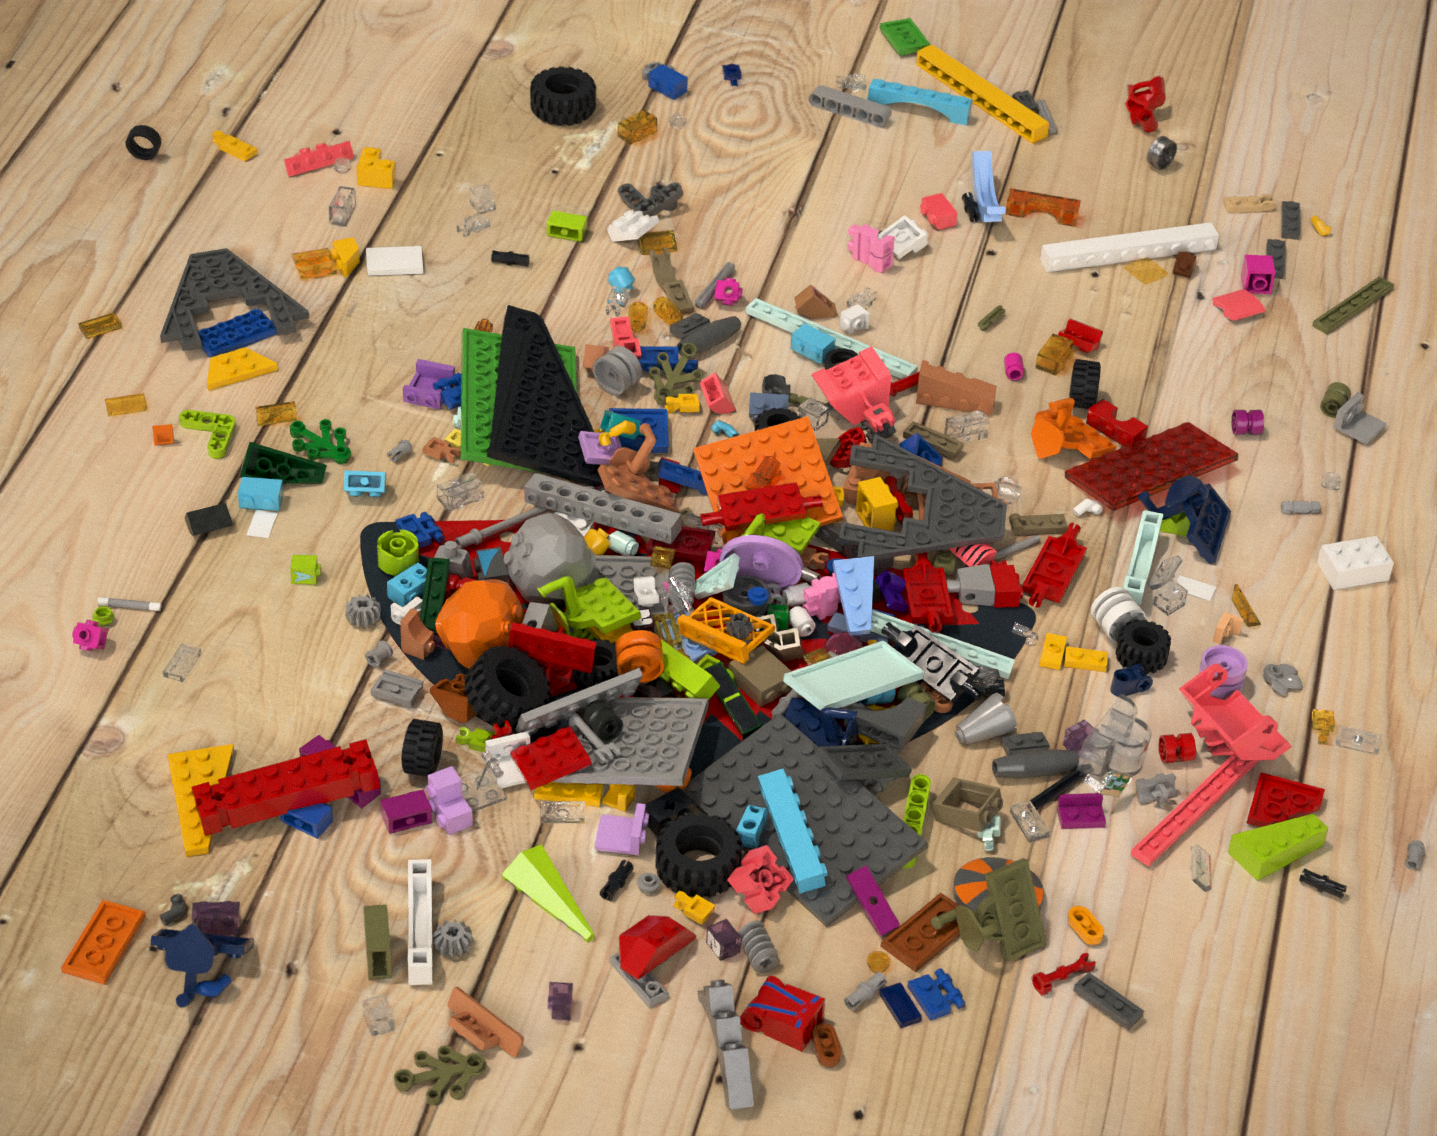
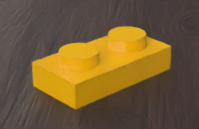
(1086, 659)

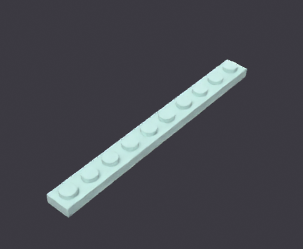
(791, 322)

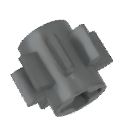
(739, 626)

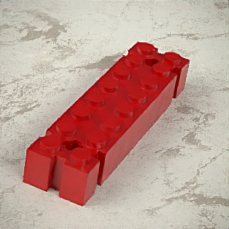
(285, 787)

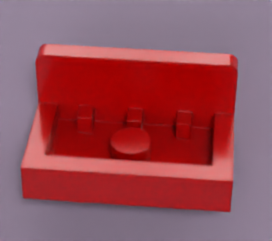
(1083, 335)

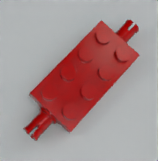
(776, 502)
(1054, 567)
(927, 594)

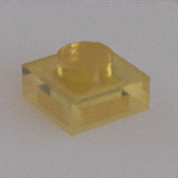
(662, 557)

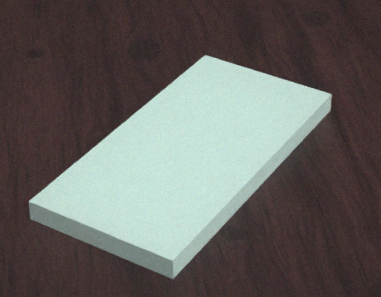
(853, 676)

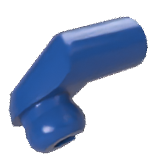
(213, 988)

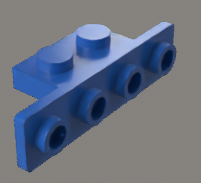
(650, 354)

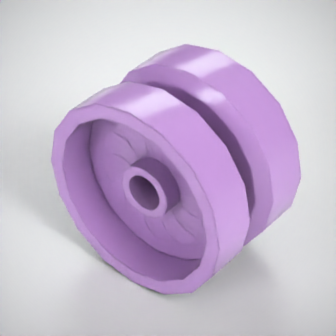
(1235, 664)

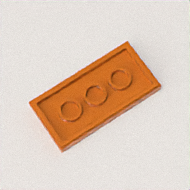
(103, 942)

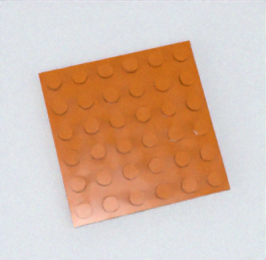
(793, 443)

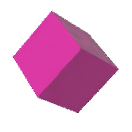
(1258, 274)

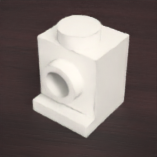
(854, 319)

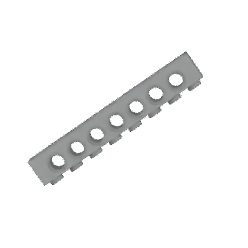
(603, 508)

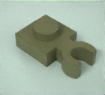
(945, 561)

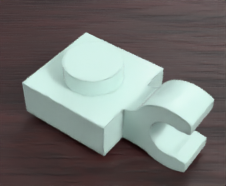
(991, 830)

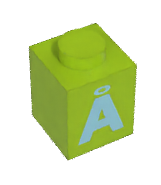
(305, 569)

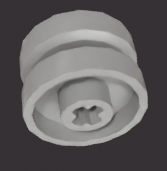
(617, 370)

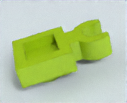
(475, 739)

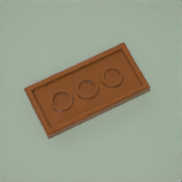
(917, 940)

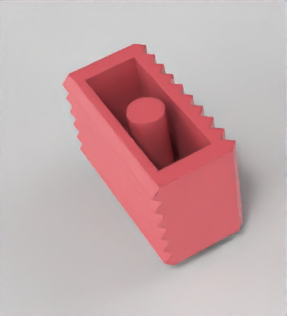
(939, 211)

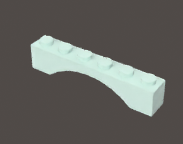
(1143, 555)

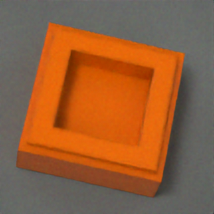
(163, 434)

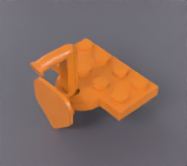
(1060, 429)

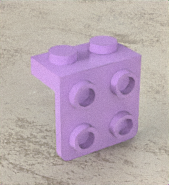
(622, 833)

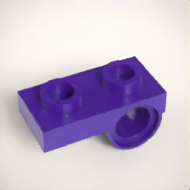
(891, 589)

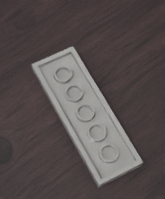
(578, 702)

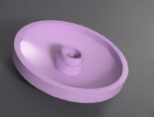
(765, 559)

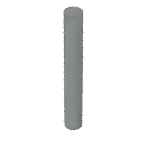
(1017, 546)

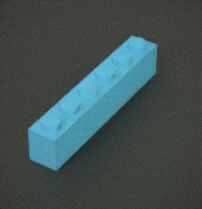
(792, 832)

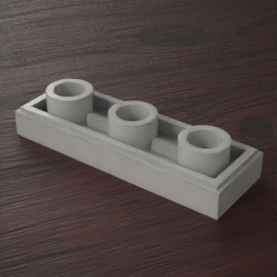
(647, 987)

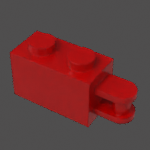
(1006, 584)

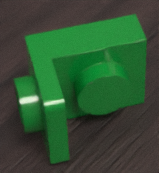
(781, 613)

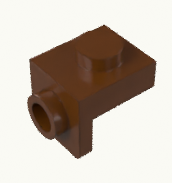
(1184, 264)

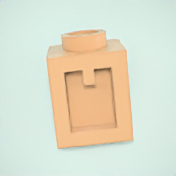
(1227, 624)

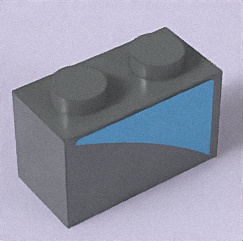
(490, 565)

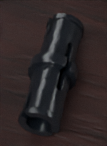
(971, 207)
(510, 258)
(616, 880)
(1323, 883)

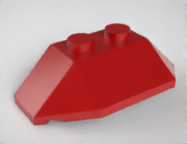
(651, 943)

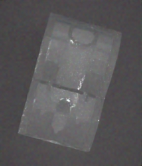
(1116, 742)

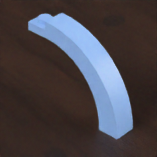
(984, 187)

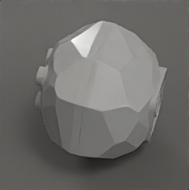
(546, 551)

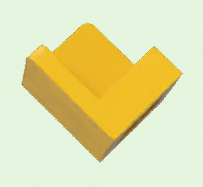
(619, 796)

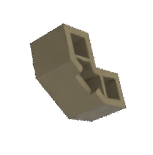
(783, 644)

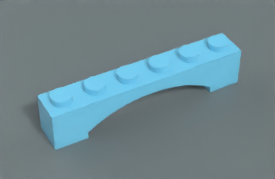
(954, 107)

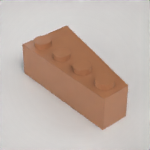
(953, 390)

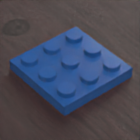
(659, 425)

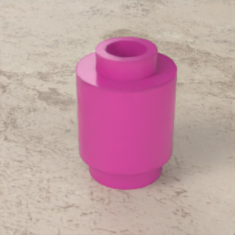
(1014, 366)

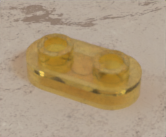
(671, 313)
(638, 316)

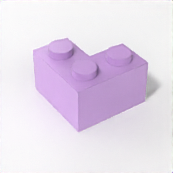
(447, 802)

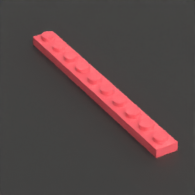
(1191, 809)

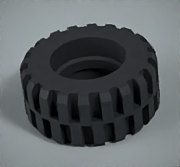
(563, 96)
(517, 672)
(697, 834)

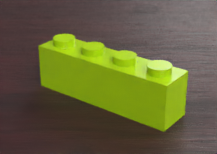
(686, 675)

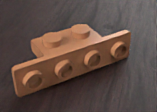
(481, 1025)

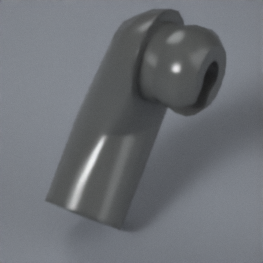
(176, 911)

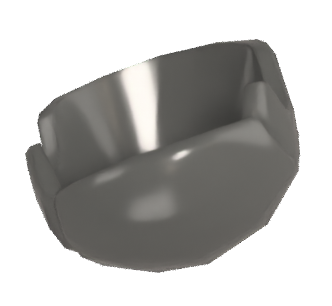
(775, 385)

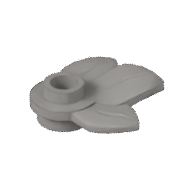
(1282, 677)

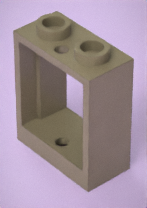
(946, 804)

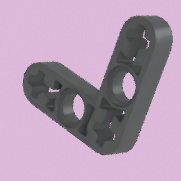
(646, 204)

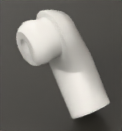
(1087, 505)

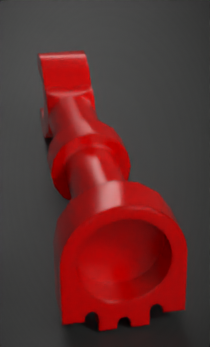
(1042, 982)

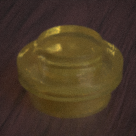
(878, 961)

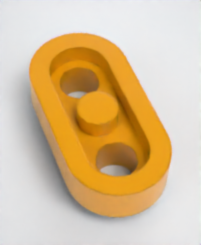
(1088, 927)

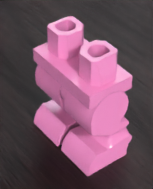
(870, 249)
(822, 597)

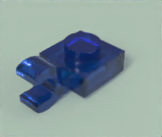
(731, 72)

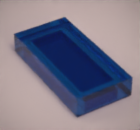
(900, 1005)

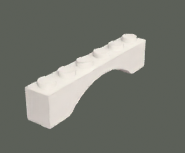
(420, 922)

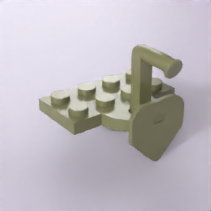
(1011, 911)

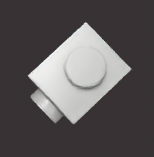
(645, 591)
(399, 612)

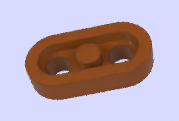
(828, 1049)

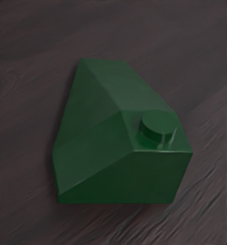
(279, 465)

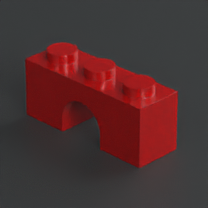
(1103, 419)

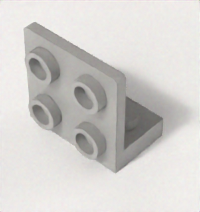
(1355, 422)

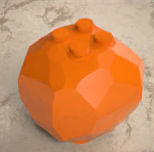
(478, 619)

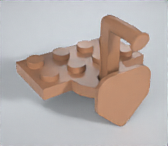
(627, 477)

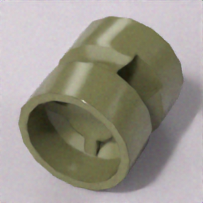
(1334, 398)
(918, 693)

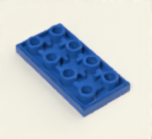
(236, 333)

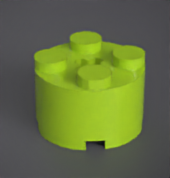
(397, 551)

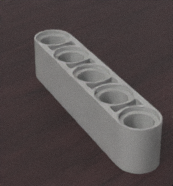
(850, 106)

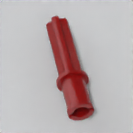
(904, 383)

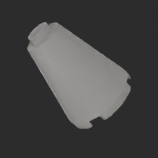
(987, 721)

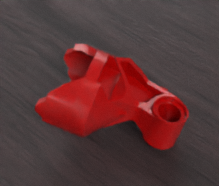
(1143, 103)

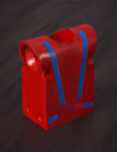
(784, 1013)

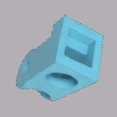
(752, 826)

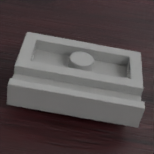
(397, 688)

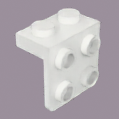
(500, 749)

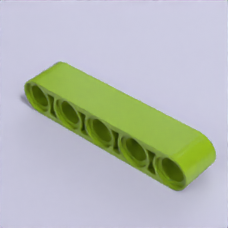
(917, 806)

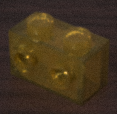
(1054, 354)

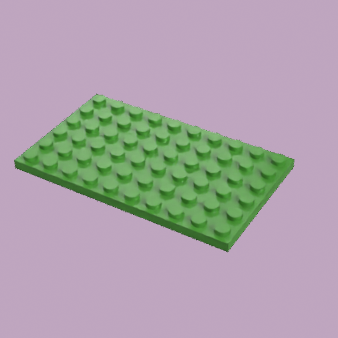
(478, 386)

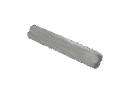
(1045, 114)

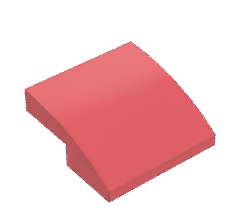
(1239, 304)

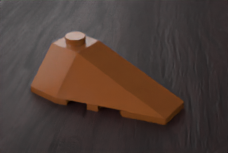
(452, 699)

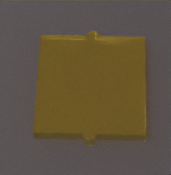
(1145, 270)

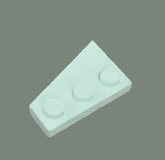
(718, 578)

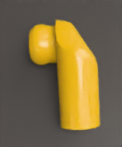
(1319, 225)

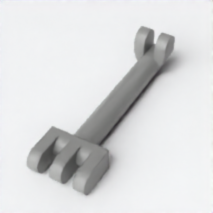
(602, 749)

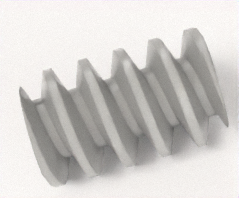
(684, 573)
(758, 947)

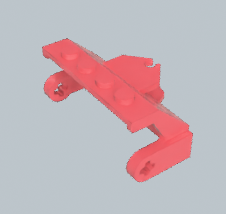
(1232, 721)

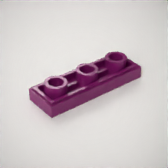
(866, 888)

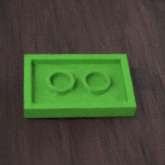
(904, 36)

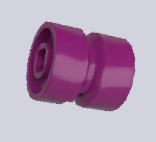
(1247, 422)

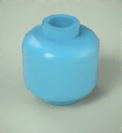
(621, 278)

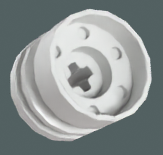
(1115, 609)

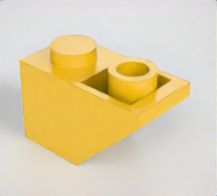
(345, 254)

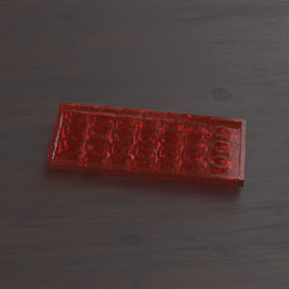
(1150, 465)

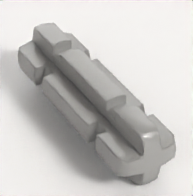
(1300, 507)

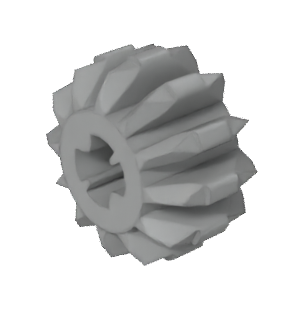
(363, 611)
(453, 938)

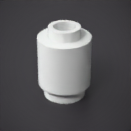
(794, 596)
(801, 619)

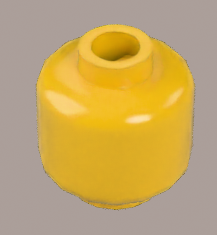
(597, 541)

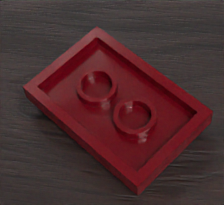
(688, 545)

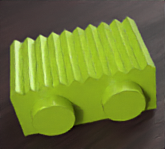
(567, 226)

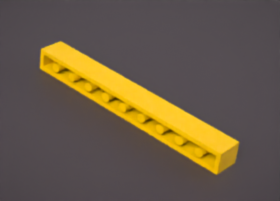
(983, 93)

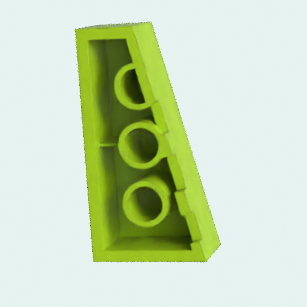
(1277, 845)

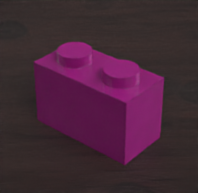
(406, 811)

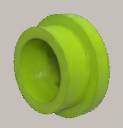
(103, 615)

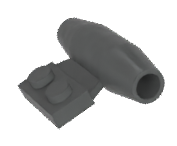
(702, 333)
(1030, 757)

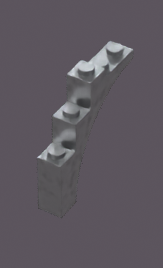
(731, 1052)

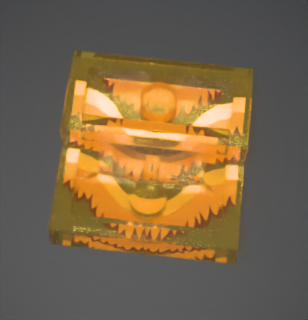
(314, 263)

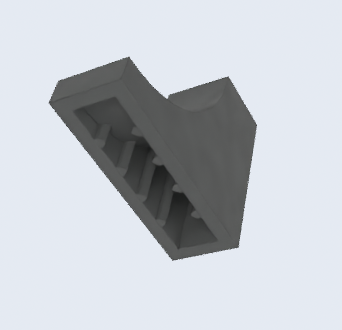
(892, 725)

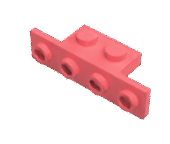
(316, 158)

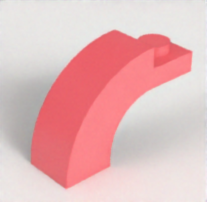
(623, 335)

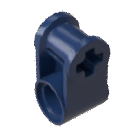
(1128, 681)

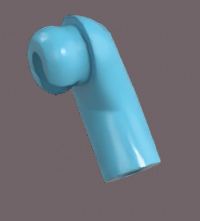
(727, 428)

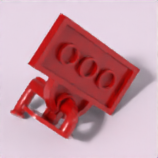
(554, 652)

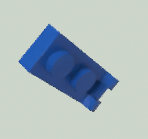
(681, 474)

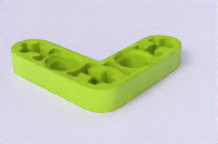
(225, 426)

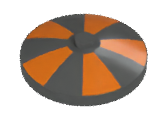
(971, 885)

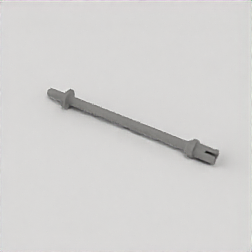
(476, 536)

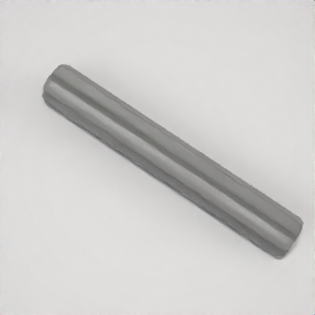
(709, 291)

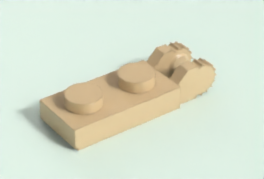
(1249, 204)

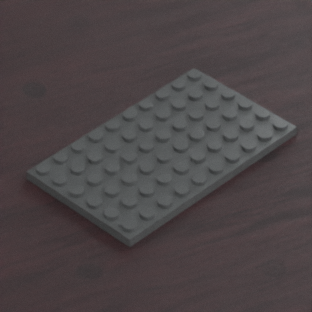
(843, 815)

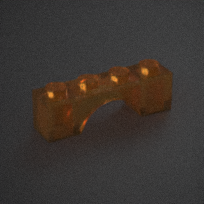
(1025, 202)

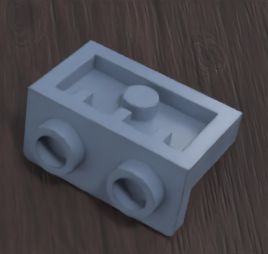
(762, 401)

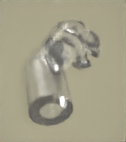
(1024, 631)

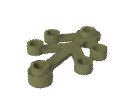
(674, 377)
(469, 1065)

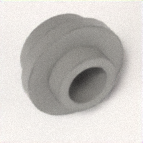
(648, 883)

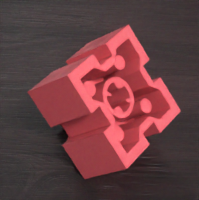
(760, 879)

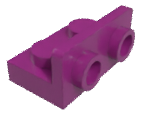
(1081, 811)

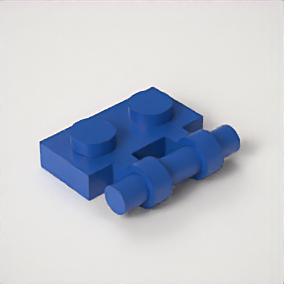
(450, 396)
(416, 526)
(931, 999)

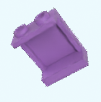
(421, 389)

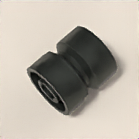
(603, 721)

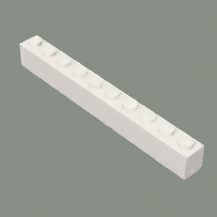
(1128, 247)

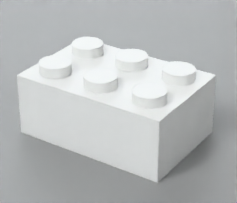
(1355, 562)

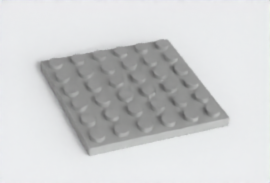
(653, 743)

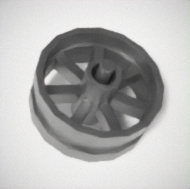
(1162, 152)

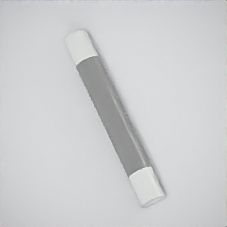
(132, 604)

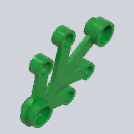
(339, 453)

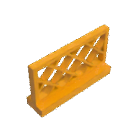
(717, 638)

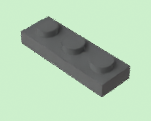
(1290, 220)
(1277, 250)
(1108, 1000)

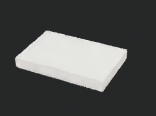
(394, 260)

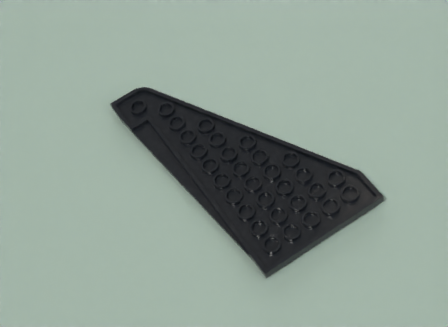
(537, 405)

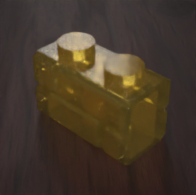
(637, 127)

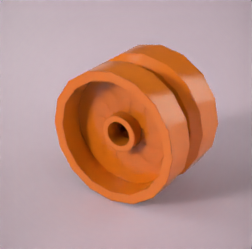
(642, 651)

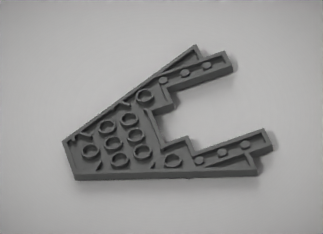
(221, 276)
(953, 511)

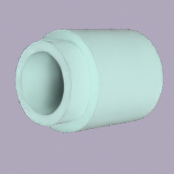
(623, 544)

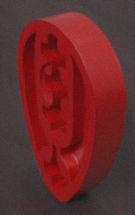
(852, 436)

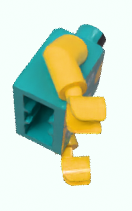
(617, 425)

